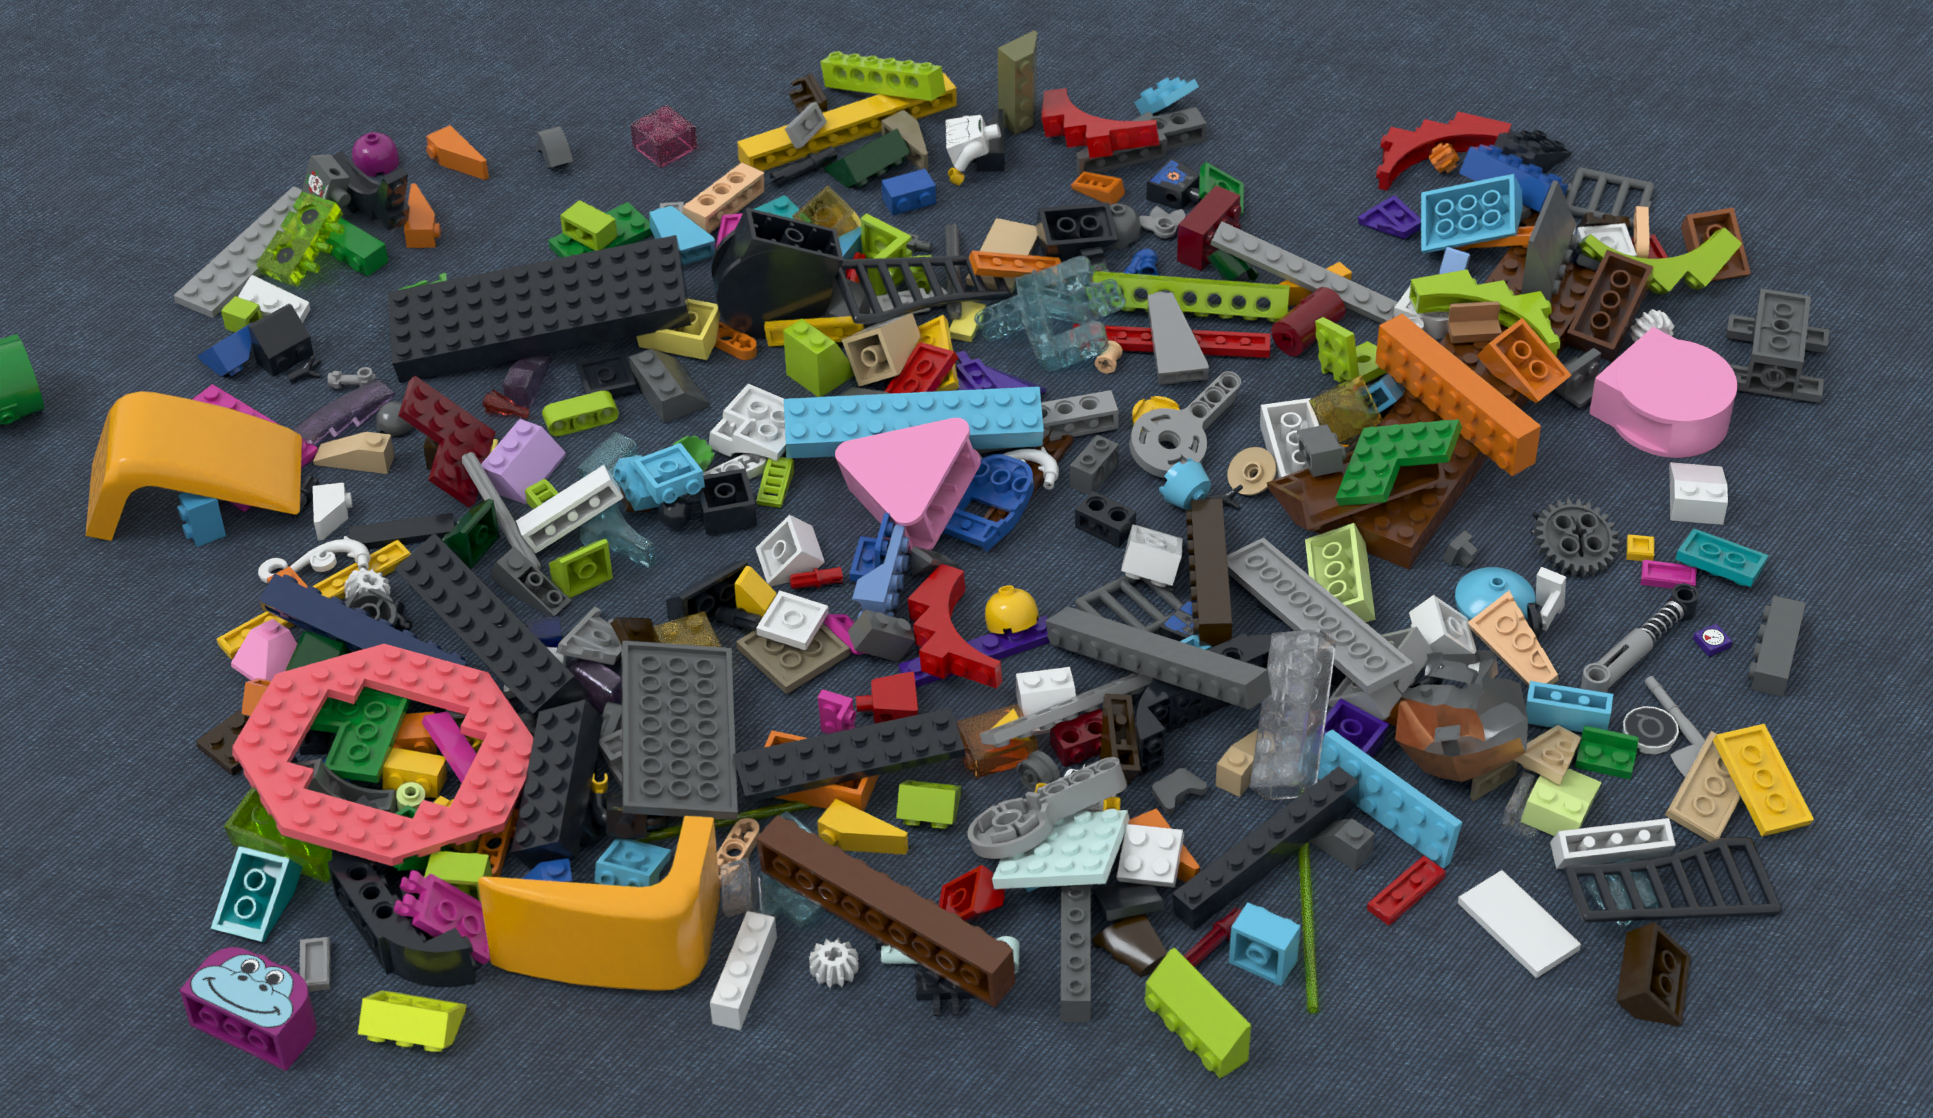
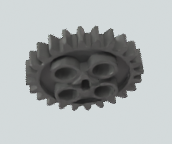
(1576, 538)

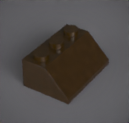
(1653, 976)

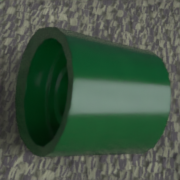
(1231, 266)

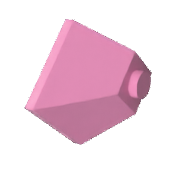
(265, 651)

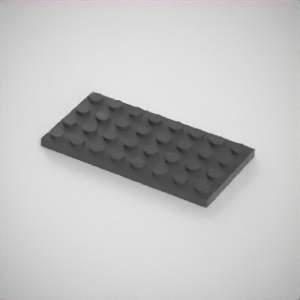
(678, 730)

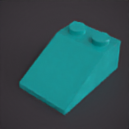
(255, 894)

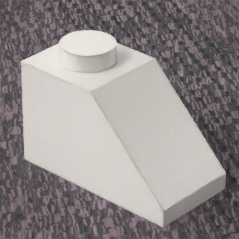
(330, 508)

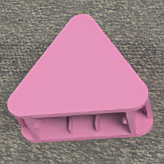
(912, 475)

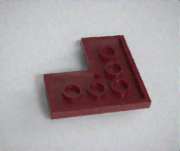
(455, 433)

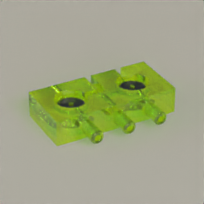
(304, 235)

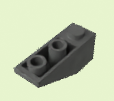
(528, 583)

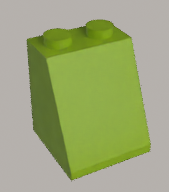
(814, 359)

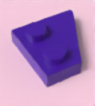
(1391, 218)

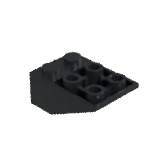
(1533, 148)

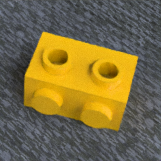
(416, 767)

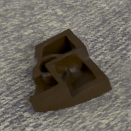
(1133, 944)

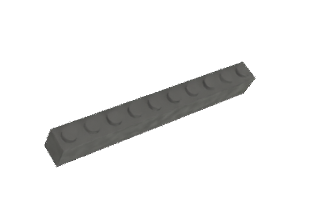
(1159, 657)

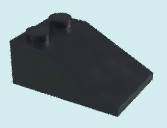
(1074, 227)

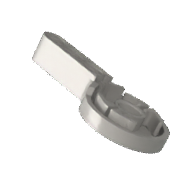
(1181, 427)
(1025, 823)

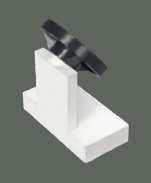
(1549, 595)

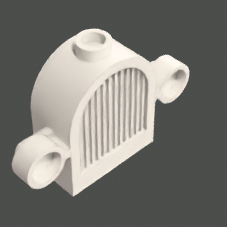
(1432, 323)

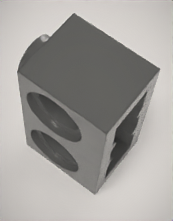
(1094, 465)

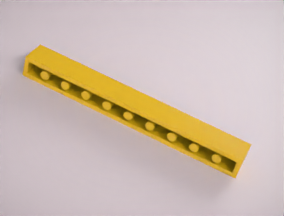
(842, 126)

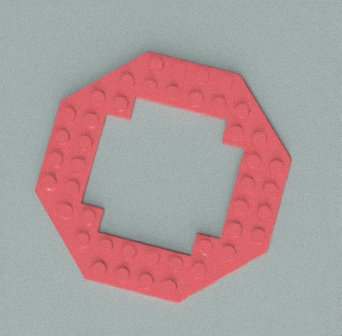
(292, 705)

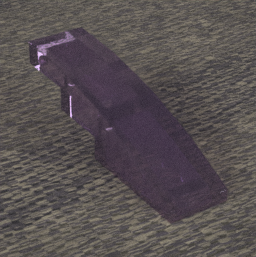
(348, 409)

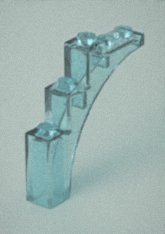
(610, 522)

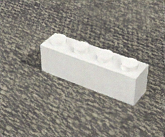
(569, 509)
(1612, 843)
(743, 970)

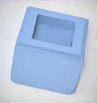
(1454, 261)

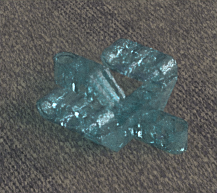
(1056, 295)

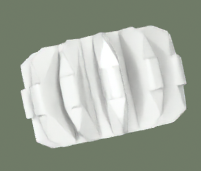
(1652, 319)
(364, 580)
(834, 962)

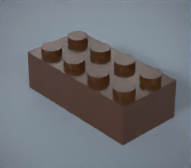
(1610, 305)

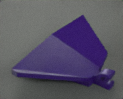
(976, 376)

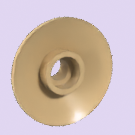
(1246, 464)

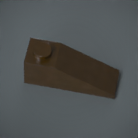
(1119, 734)

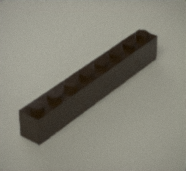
(1208, 572)

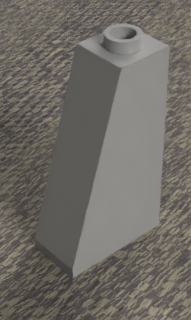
(1174, 345)

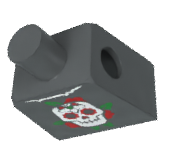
(326, 180)

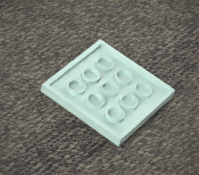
(1074, 853)

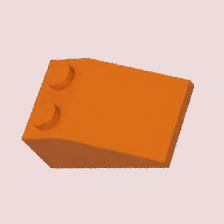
(1524, 362)

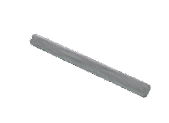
(503, 516)

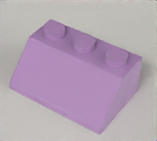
(522, 460)

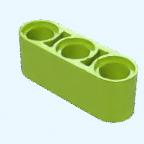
(580, 413)

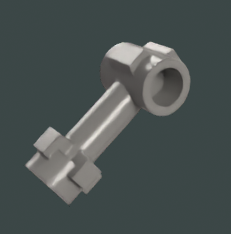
(363, 377)

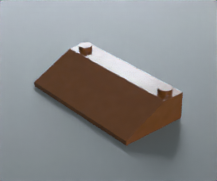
(1312, 499)

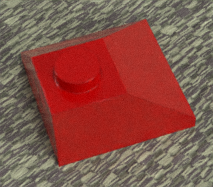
(971, 894)

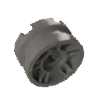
(1037, 769)

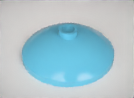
(1486, 585)

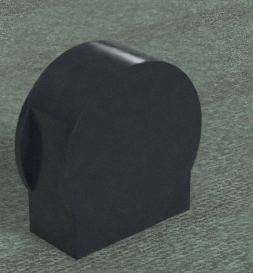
(774, 271)

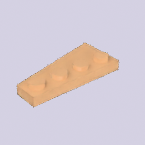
(1513, 641)

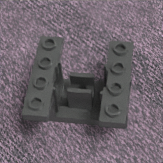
(1779, 345)

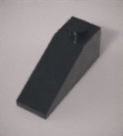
(995, 158)

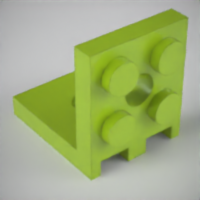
(883, 241)
(1341, 355)

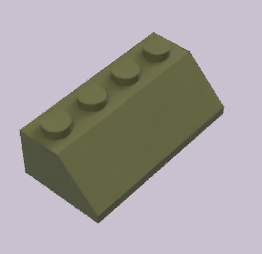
(1018, 82)

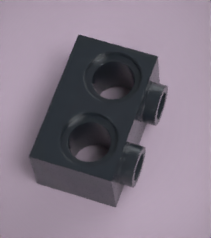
(1105, 519)

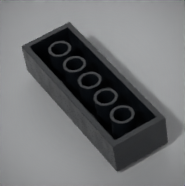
(557, 784)

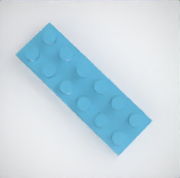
(1393, 800)

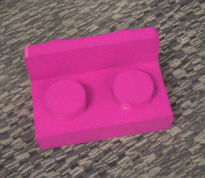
(835, 712)

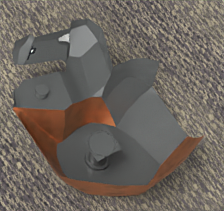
(1466, 729)

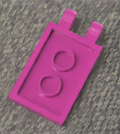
(442, 909)

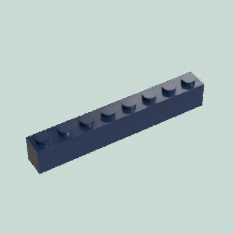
(340, 623)

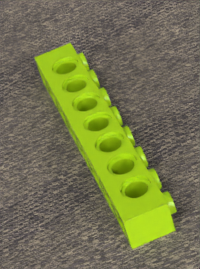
(1203, 288)

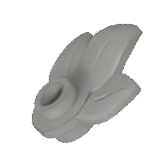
(1162, 223)

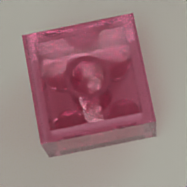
(663, 136)

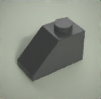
(1346, 842)

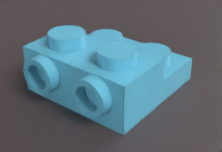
(1164, 95)
(670, 473)
(633, 484)
(631, 864)

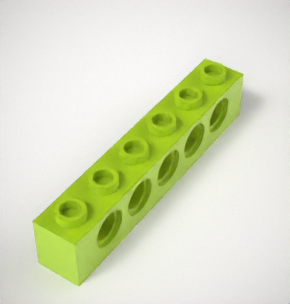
(883, 76)

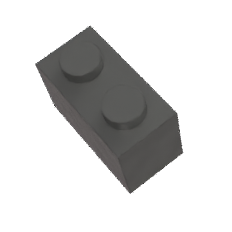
(1321, 450)
(881, 635)

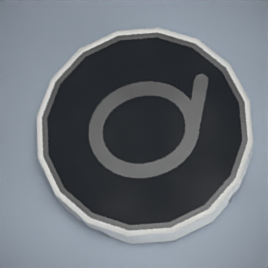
(1654, 727)

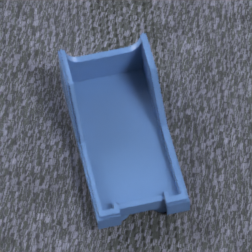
(880, 587)

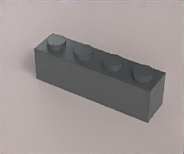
(1777, 646)

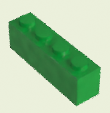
(358, 249)

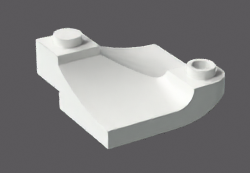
(751, 425)

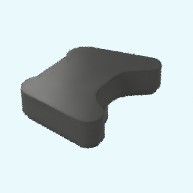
(1174, 787)

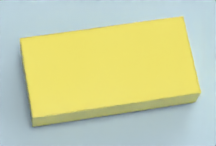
(965, 327)

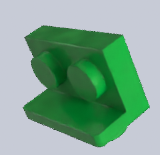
(1607, 752)

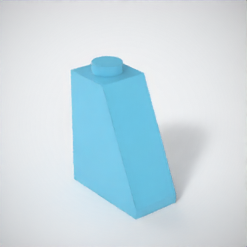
(692, 239)

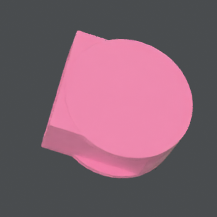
(1667, 396)

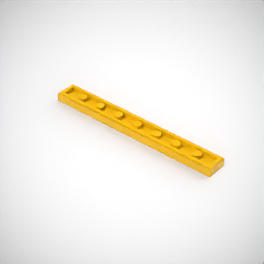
(381, 561)

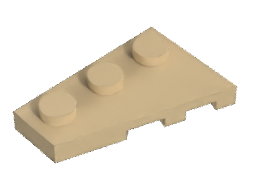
(1551, 753)

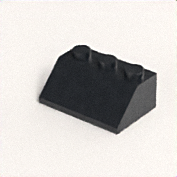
(707, 594)

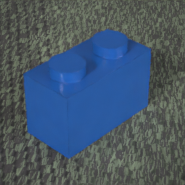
(908, 192)

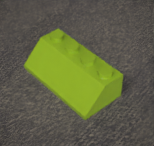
(1198, 1014)

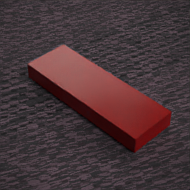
(1406, 890)

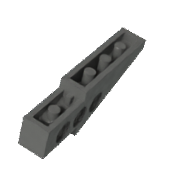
(1174, 131)

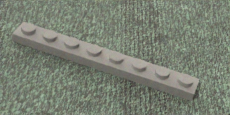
(1302, 272)
(1064, 710)

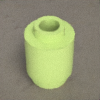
(410, 794)

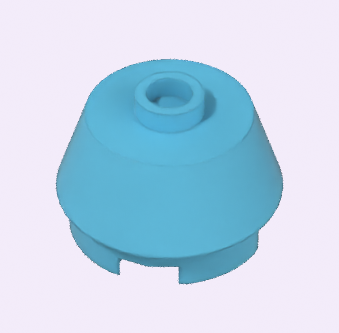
(1185, 483)

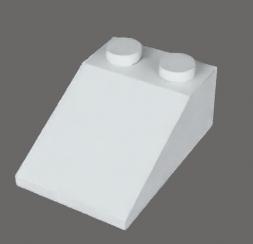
(1697, 493)
(1152, 556)

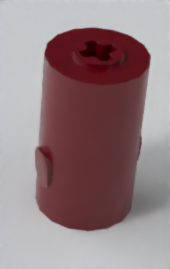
(1298, 328)

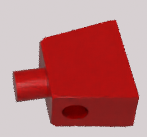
(891, 698)

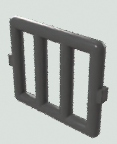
(1603, 178)
(1124, 583)

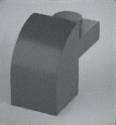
(554, 146)

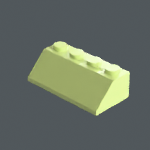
(1341, 566)

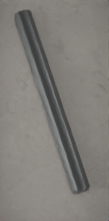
(952, 249)

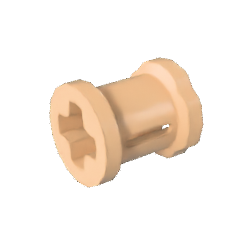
(1106, 361)

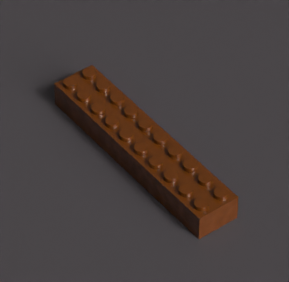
(887, 910)

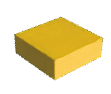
(1639, 548)

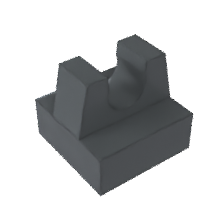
(1460, 550)

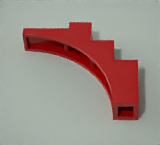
(1099, 134)
(1408, 148)
(942, 646)

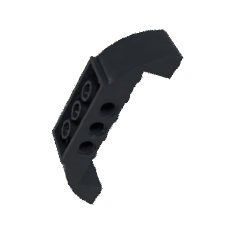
(1171, 707)
(392, 937)

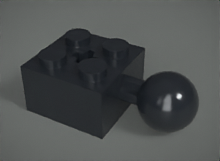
(723, 504)

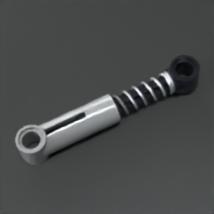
(1640, 641)

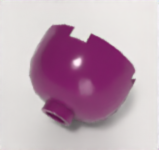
(375, 154)

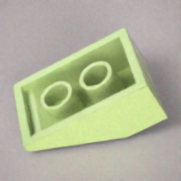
(1560, 806)

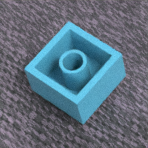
(1264, 944)

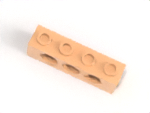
(725, 197)

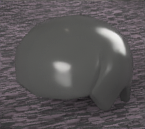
(389, 421)

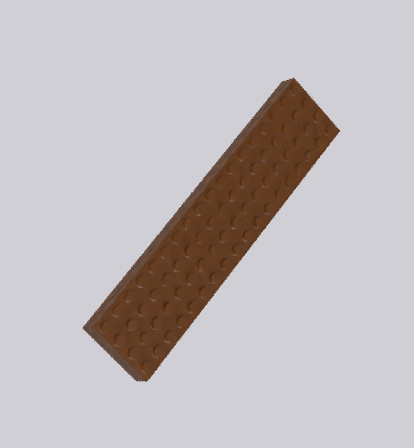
(1405, 525)

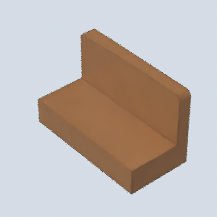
(1474, 322)

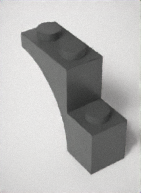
(328, 783)

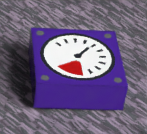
(1712, 640)

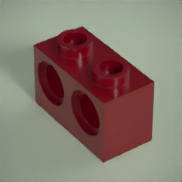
(1077, 738)

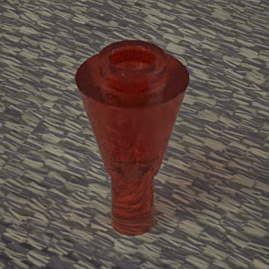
(498, 404)

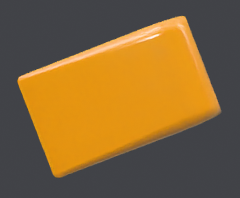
(193, 451)
(609, 932)

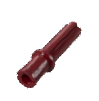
(1220, 932)

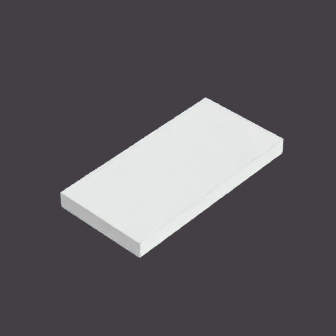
(1519, 923)

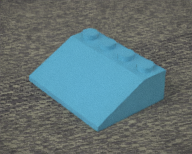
(1470, 213)

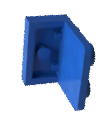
(872, 551)

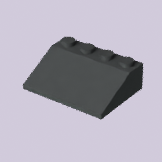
(1550, 245)

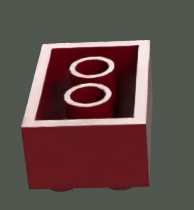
(1201, 224)

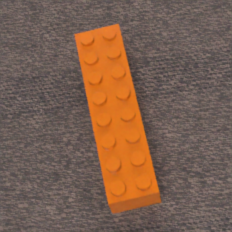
(1457, 393)

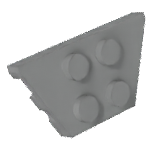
(592, 640)

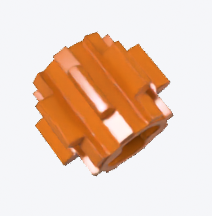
(1444, 158)

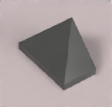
(926, 561)

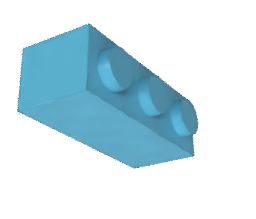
(1567, 707)

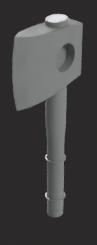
(1684, 757)

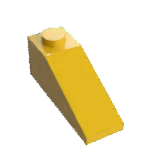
(859, 831)

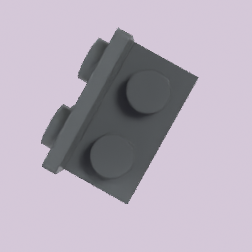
(1580, 386)

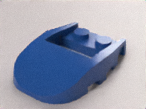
(1000, 483)

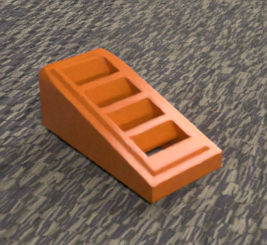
(1099, 187)

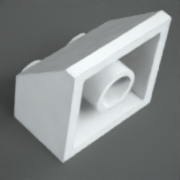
(788, 551)
(1443, 627)
(1042, 689)

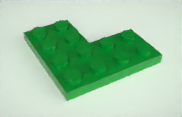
(630, 229)
(1386, 449)
(363, 732)

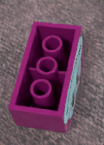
(251, 1005)

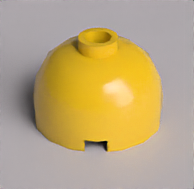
(1010, 609)

